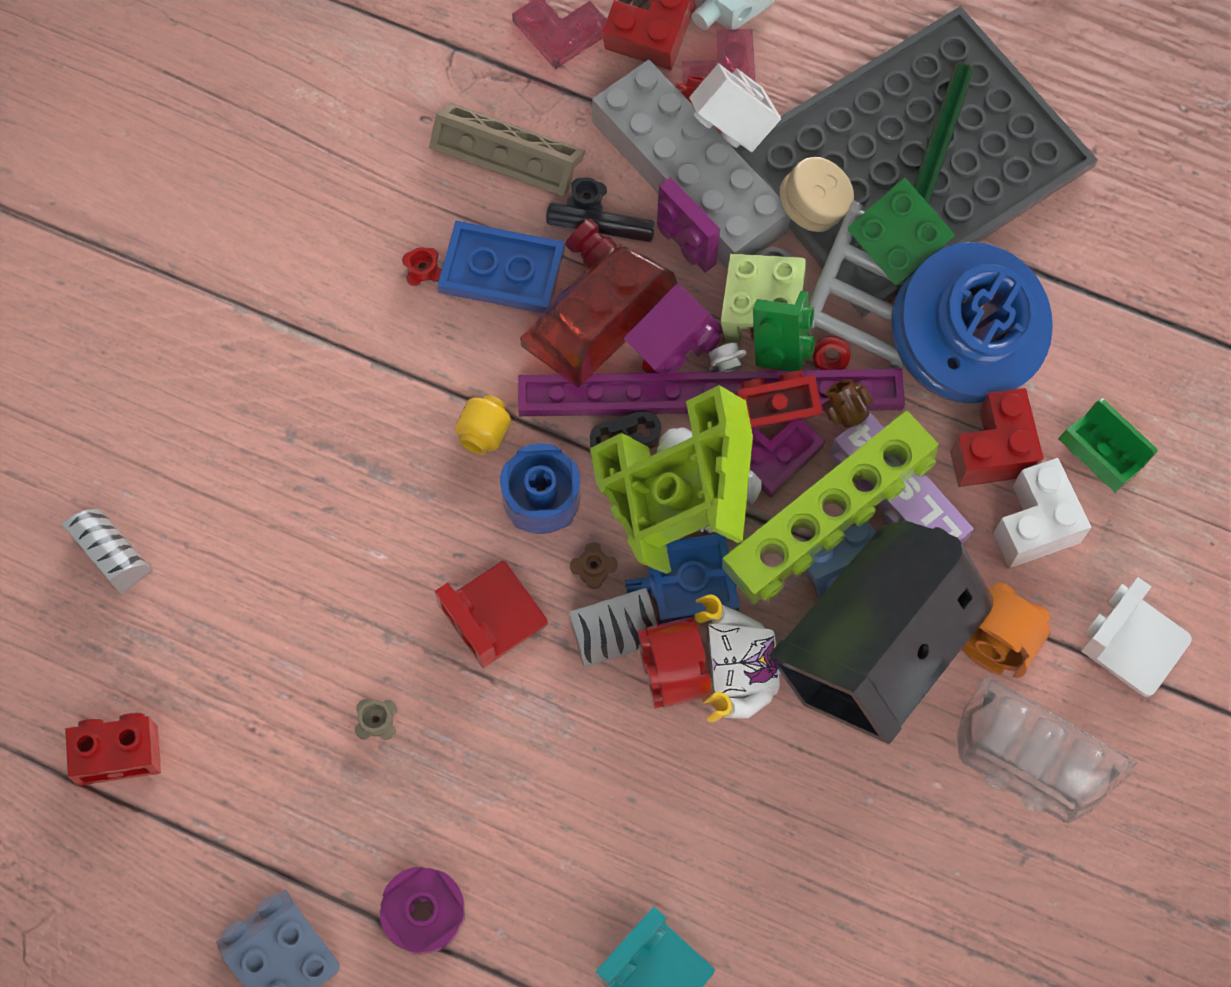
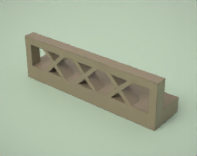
(505, 148)

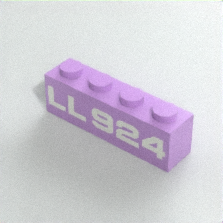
(920, 500)

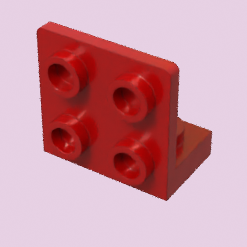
(491, 613)

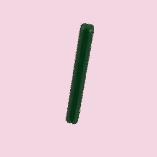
(943, 130)

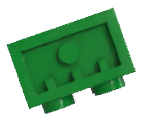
(900, 231)

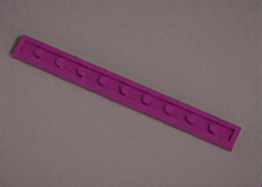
(668, 394)

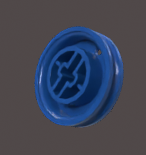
(937, 326)

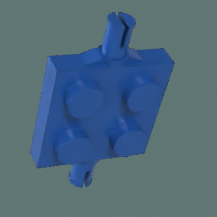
(694, 573)

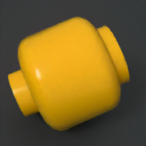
(482, 424)

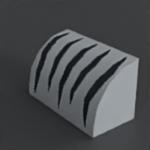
(107, 548)
(611, 626)

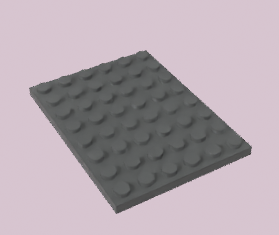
(878, 123)

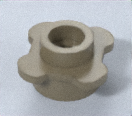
(367, 710)

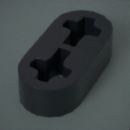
(628, 425)

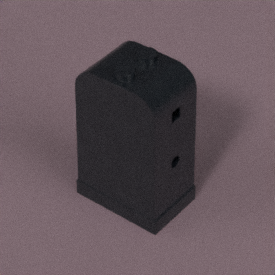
(885, 629)

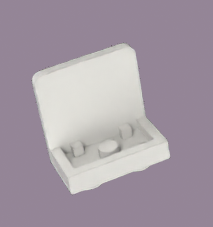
(1136, 640)

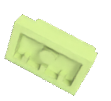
(758, 278)

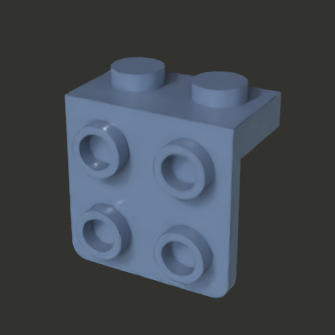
(277, 947)

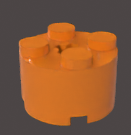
(1009, 634)

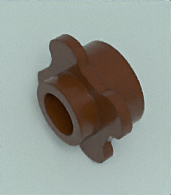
(595, 576)

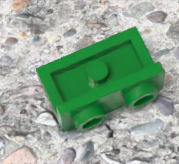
(783, 333)
(1108, 445)

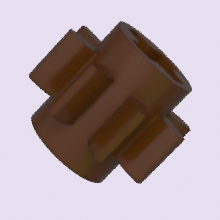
(847, 403)

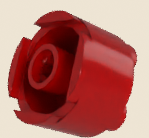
(674, 662)

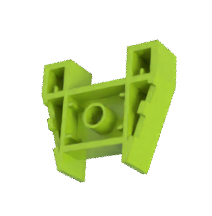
(684, 485)

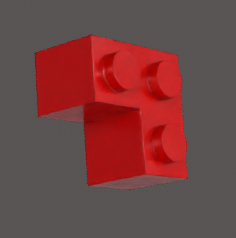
(648, 33)
(1004, 446)

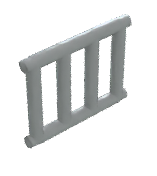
(828, 283)

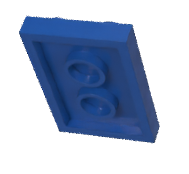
(501, 267)

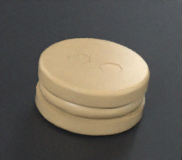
(816, 194)

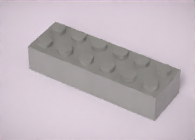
(664, 140)

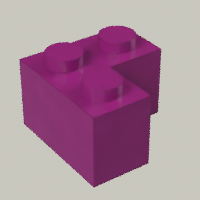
(672, 330)

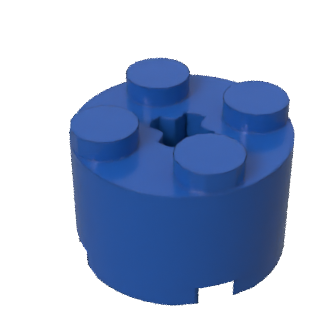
(544, 510)

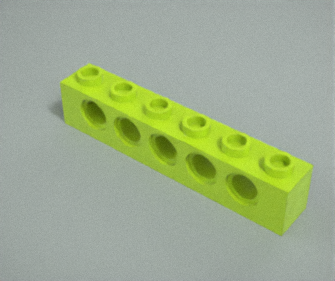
(901, 438)

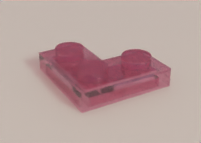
(557, 37)
(733, 51)

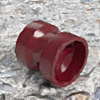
(589, 243)

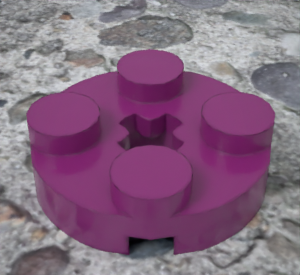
(397, 907)

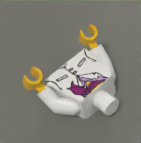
(739, 661)

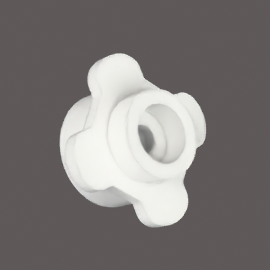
(726, 358)

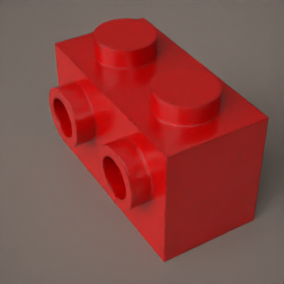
(781, 401)
(112, 749)

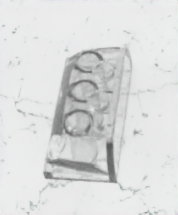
(1037, 754)

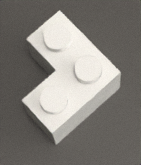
(735, 107)
(1049, 519)

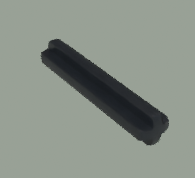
(608, 223)

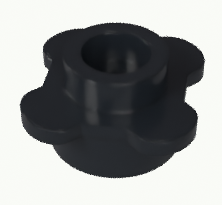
(590, 187)

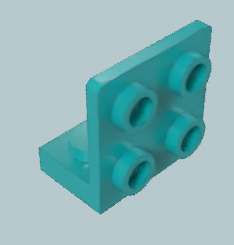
(654, 958)

